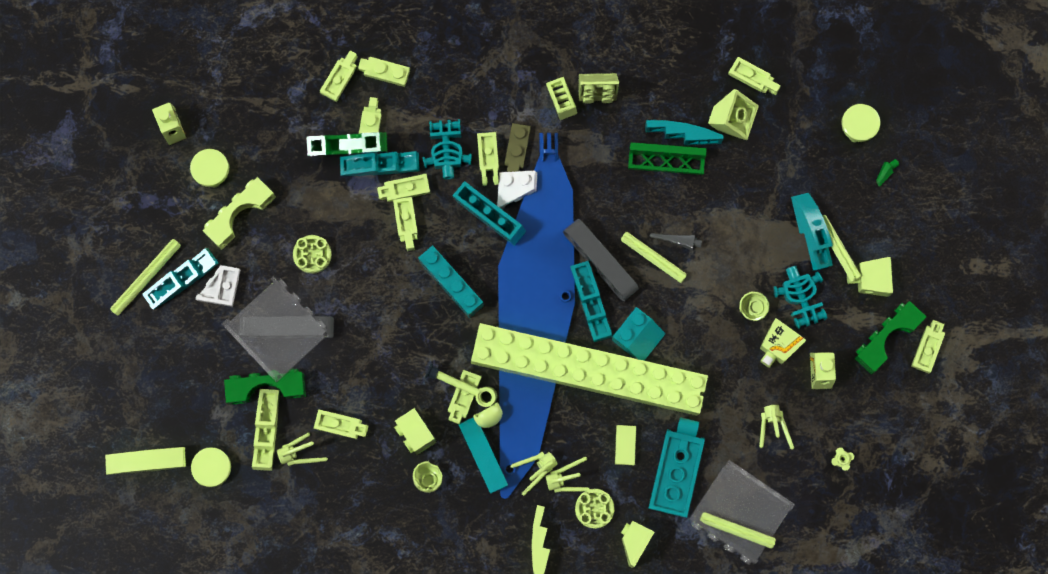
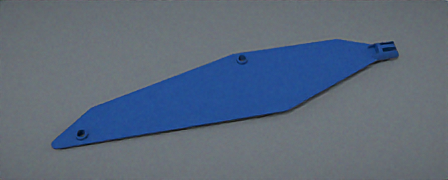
(531, 302)

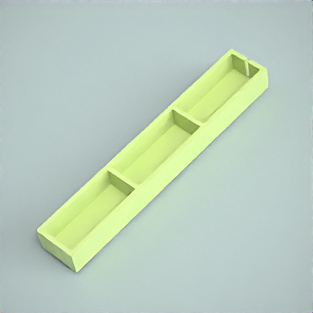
(589, 369)

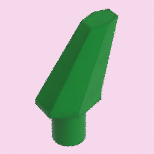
(886, 171)

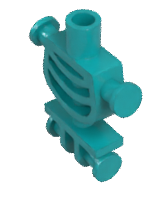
(447, 162)
(795, 278)

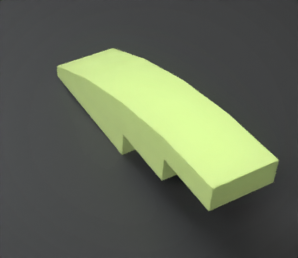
(265, 429)
(145, 460)
(539, 554)

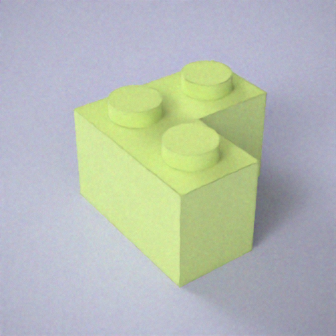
(415, 431)

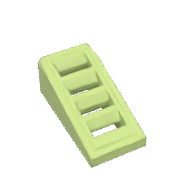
(567, 108)

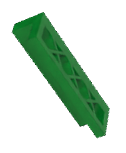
(670, 152)

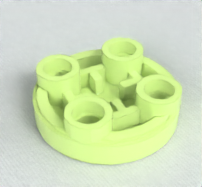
(860, 123)
(209, 168)
(312, 254)
(211, 467)
(594, 508)

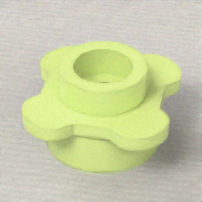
(837, 459)

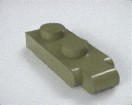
(517, 147)

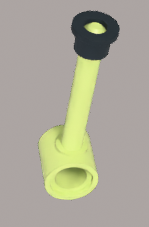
(434, 373)

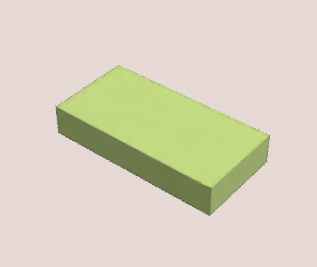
(625, 445)

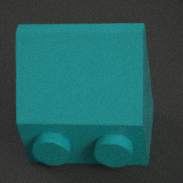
(638, 335)

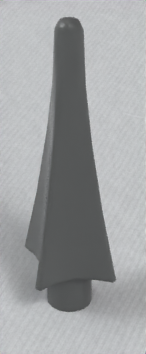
(685, 241)

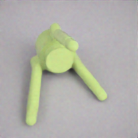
(774, 415)
(288, 453)
(545, 463)
(555, 481)

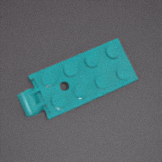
(677, 477)

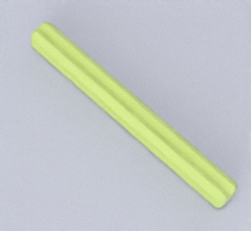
(145, 277)

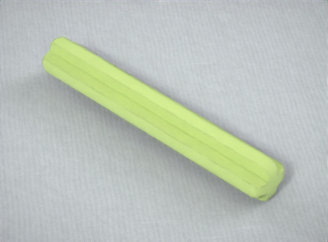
(842, 253)
(653, 257)
(738, 530)

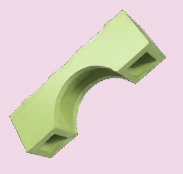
(254, 196)

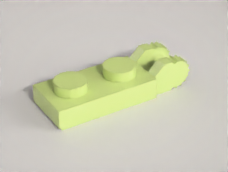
(488, 156)

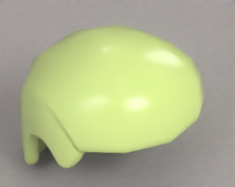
(754, 306)
(489, 416)
(427, 477)

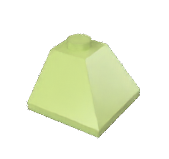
(734, 115)
(635, 541)

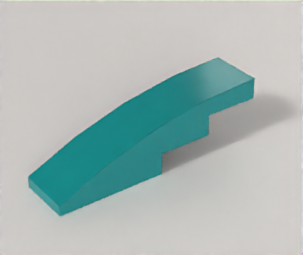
(692, 134)
(379, 163)
(180, 279)
(591, 301)
(483, 455)

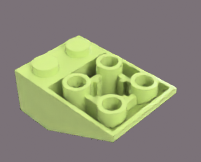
(598, 87)

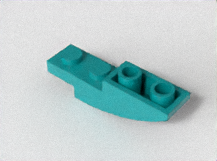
(815, 230)

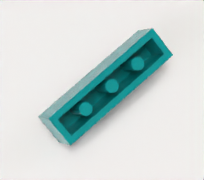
(489, 213)
(451, 281)

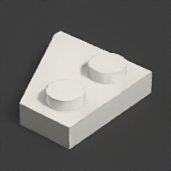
(515, 186)
(222, 287)

